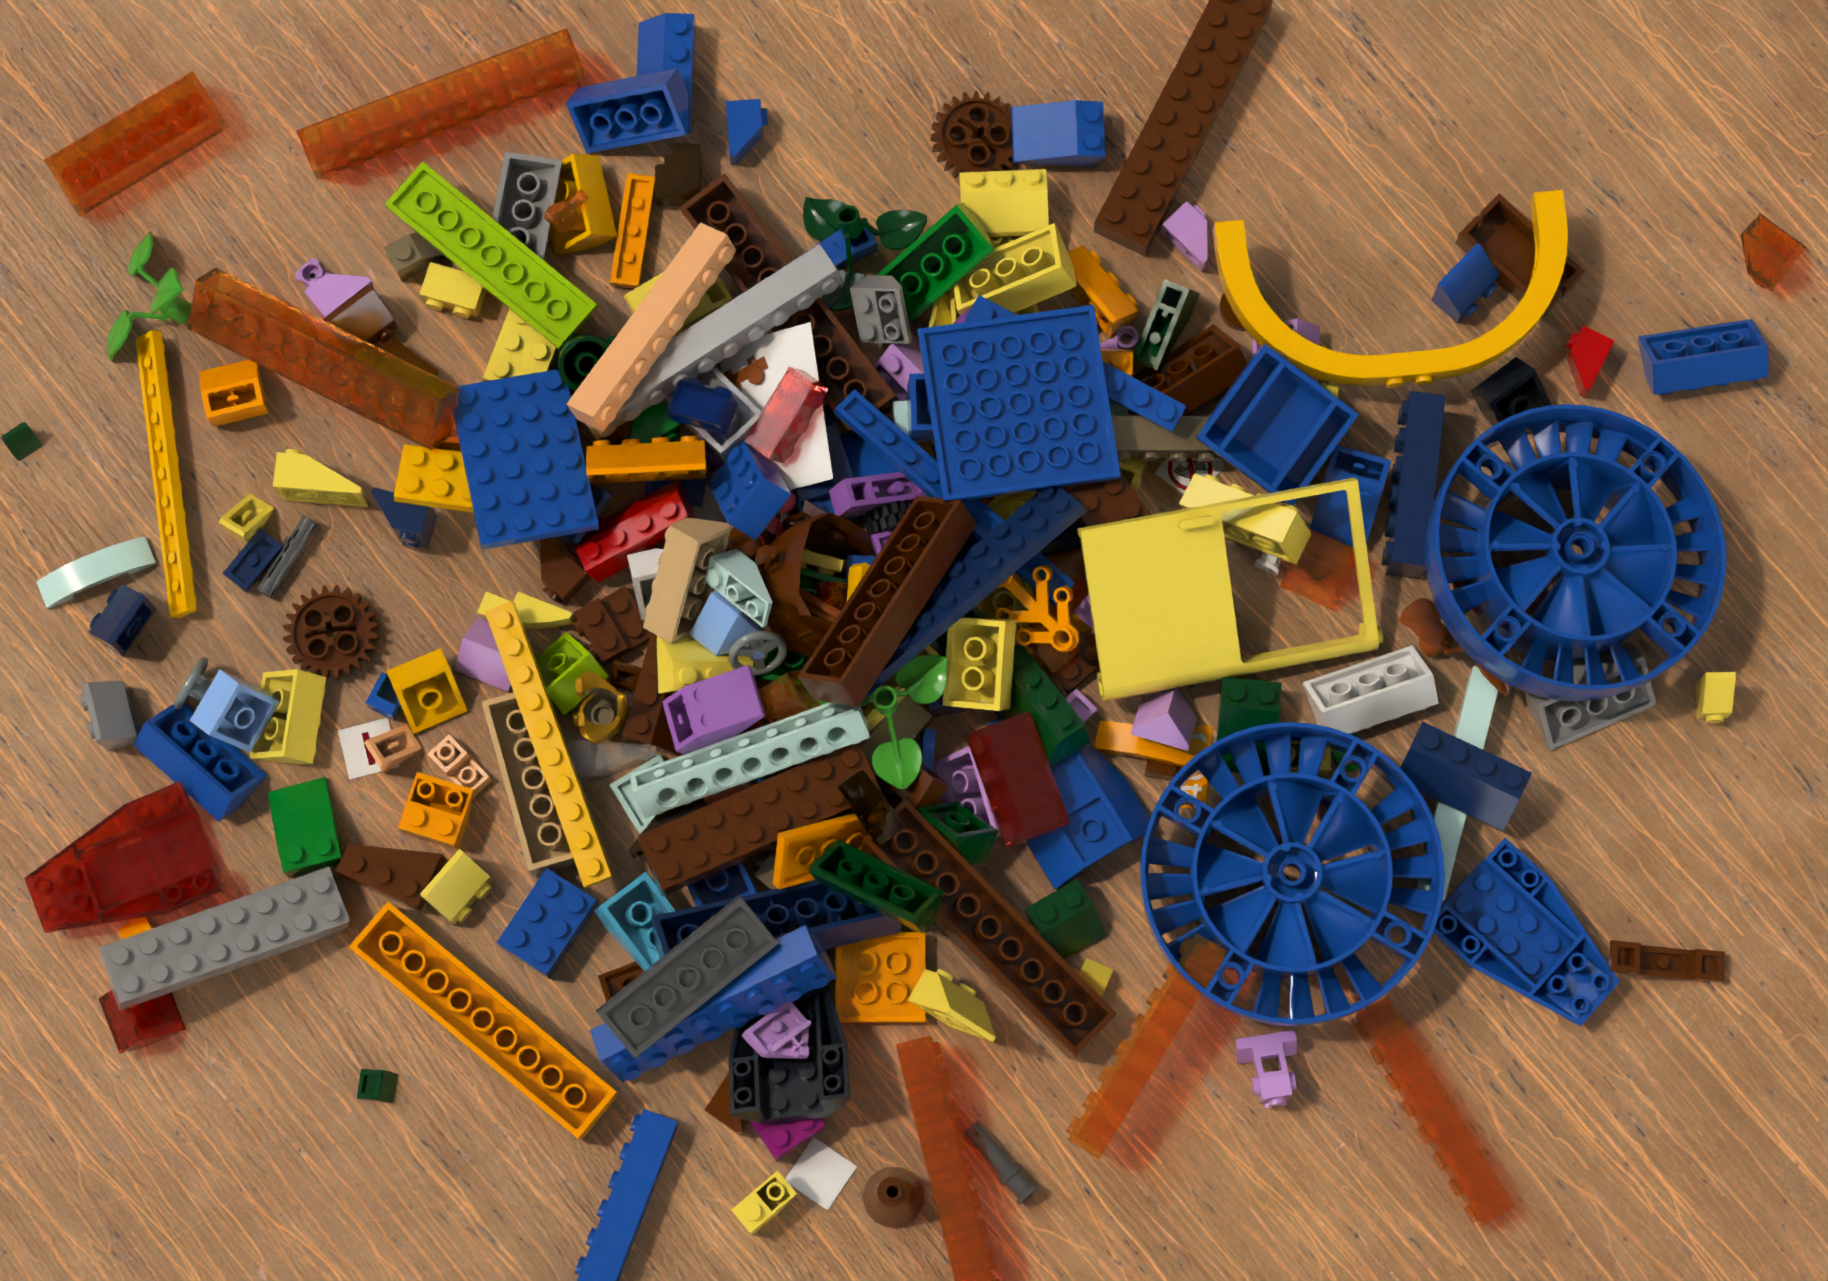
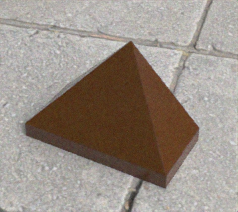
(720, 1108)

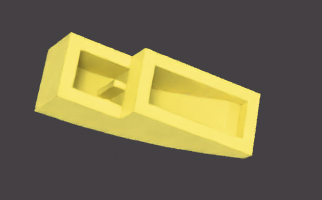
(532, 611)

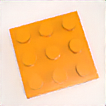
(879, 978)

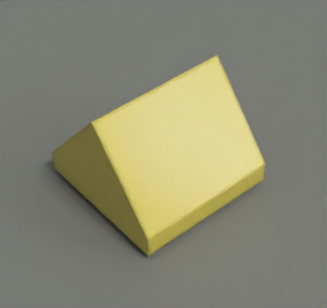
(1096, 975)

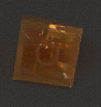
(1768, 251)

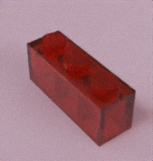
(786, 415)

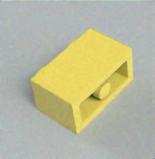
(452, 290)

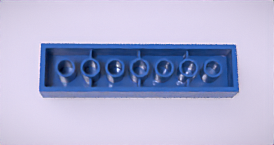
(776, 978)

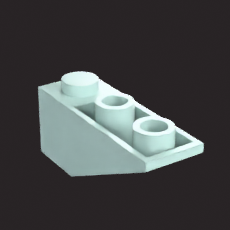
(740, 583)

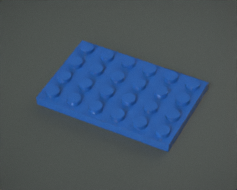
(523, 460)

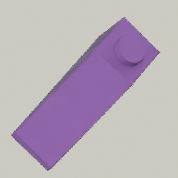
(862, 494)

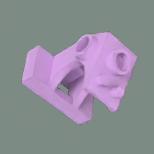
(1272, 1086)

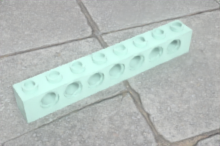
(748, 757)

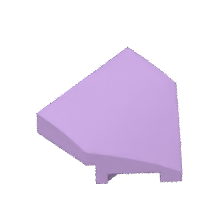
(780, 1034)

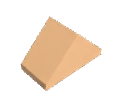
(393, 747)

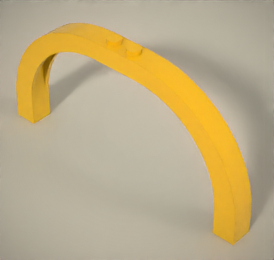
(1395, 369)

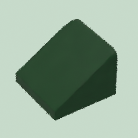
(21, 441)
(377, 1085)

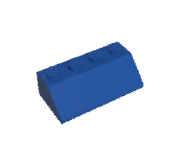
(669, 44)
(630, 110)
(1703, 356)
(207, 767)

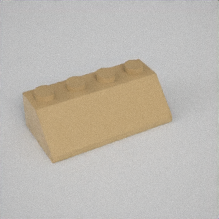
(680, 580)

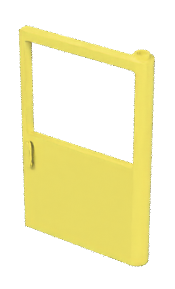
(1168, 599)

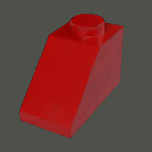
(1587, 356)

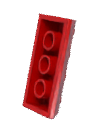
(632, 530)

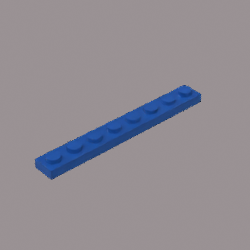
(1120, 386)

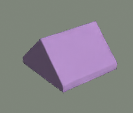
(481, 658)
(1165, 719)

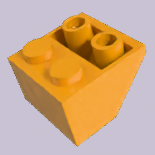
(233, 393)
(437, 811)

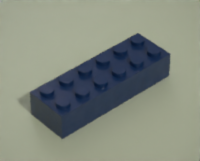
(1415, 483)

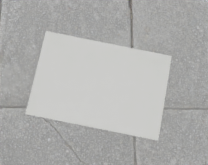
(785, 348)

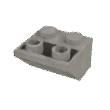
(880, 310)
(111, 713)

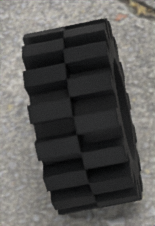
(885, 517)

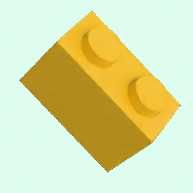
(427, 690)

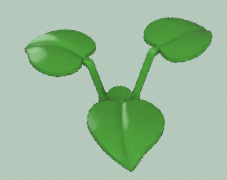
(164, 299)
(925, 682)

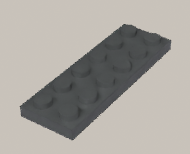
(687, 976)

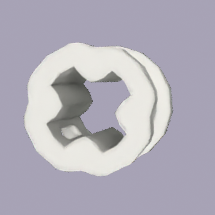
(1268, 563)

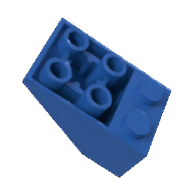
(1332, 511)

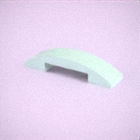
(95, 569)

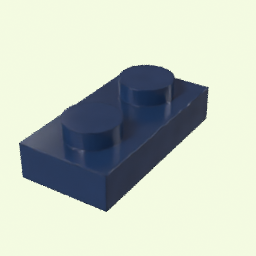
(253, 560)

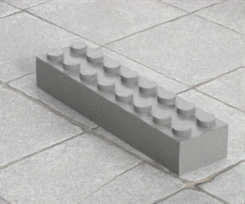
(224, 938)

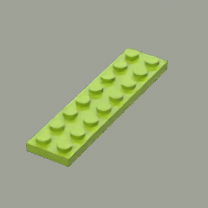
(491, 255)

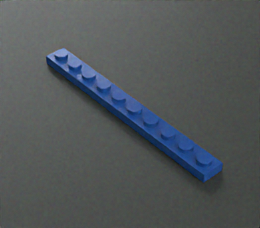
(924, 473)

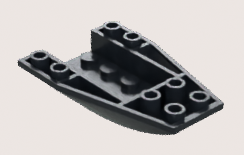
(788, 1088)

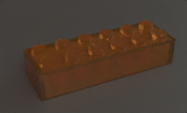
(136, 143)

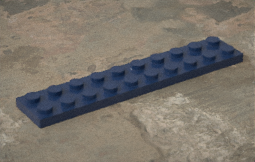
(984, 569)

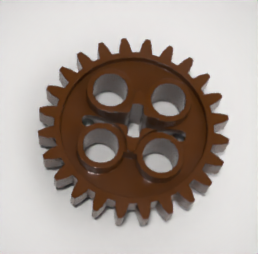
(958, 153)
(333, 658)

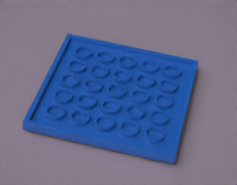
(1018, 403)

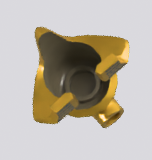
(602, 712)

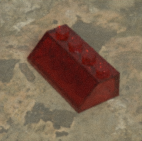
(1018, 780)

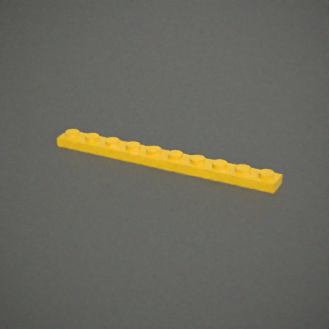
(166, 474)
(549, 744)

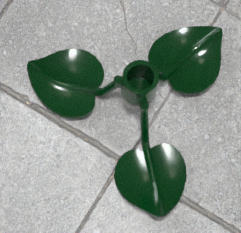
(827, 216)

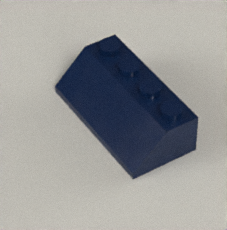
(1464, 776)

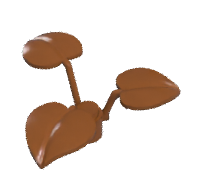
(1434, 636)

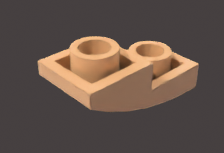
(459, 765)

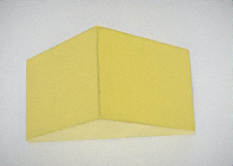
(246, 518)

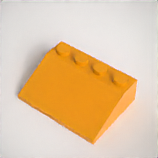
(646, 461)

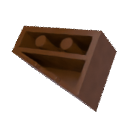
(391, 872)

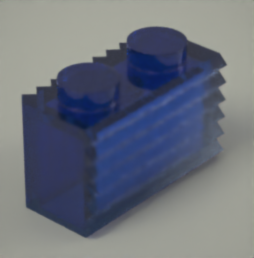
(702, 406)

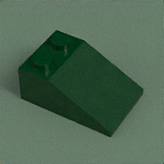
(1246, 705)

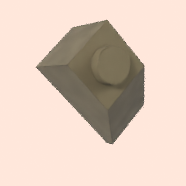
(412, 255)

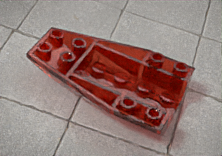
(129, 866)

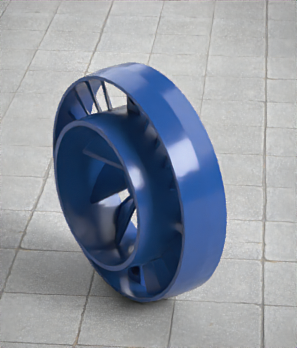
(1607, 590)
(1344, 828)

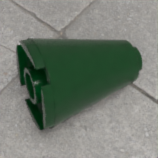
(579, 358)

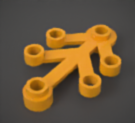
(1039, 611)

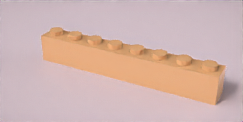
(651, 327)

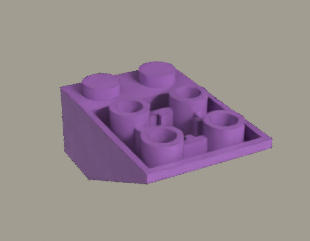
(713, 709)

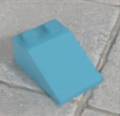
(630, 919)

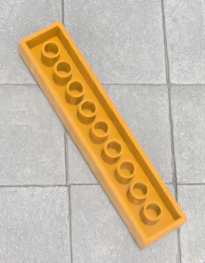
(484, 1021)

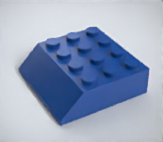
(1276, 424)

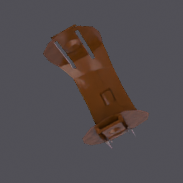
(782, 570)

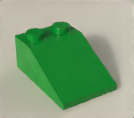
(305, 827)

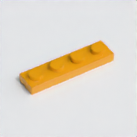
(632, 231)

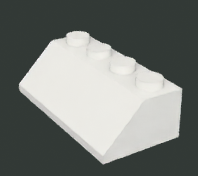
(1372, 691)

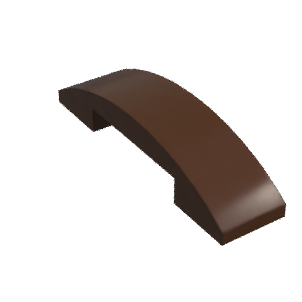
(1666, 962)

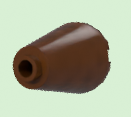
(897, 1210)

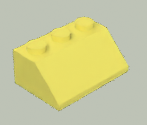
(1007, 200)
(688, 663)
(980, 663)
(295, 722)

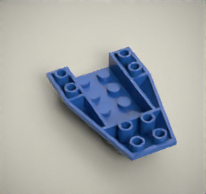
(1101, 816)
(1525, 935)

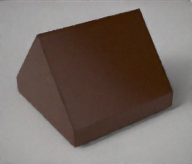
(625, 675)

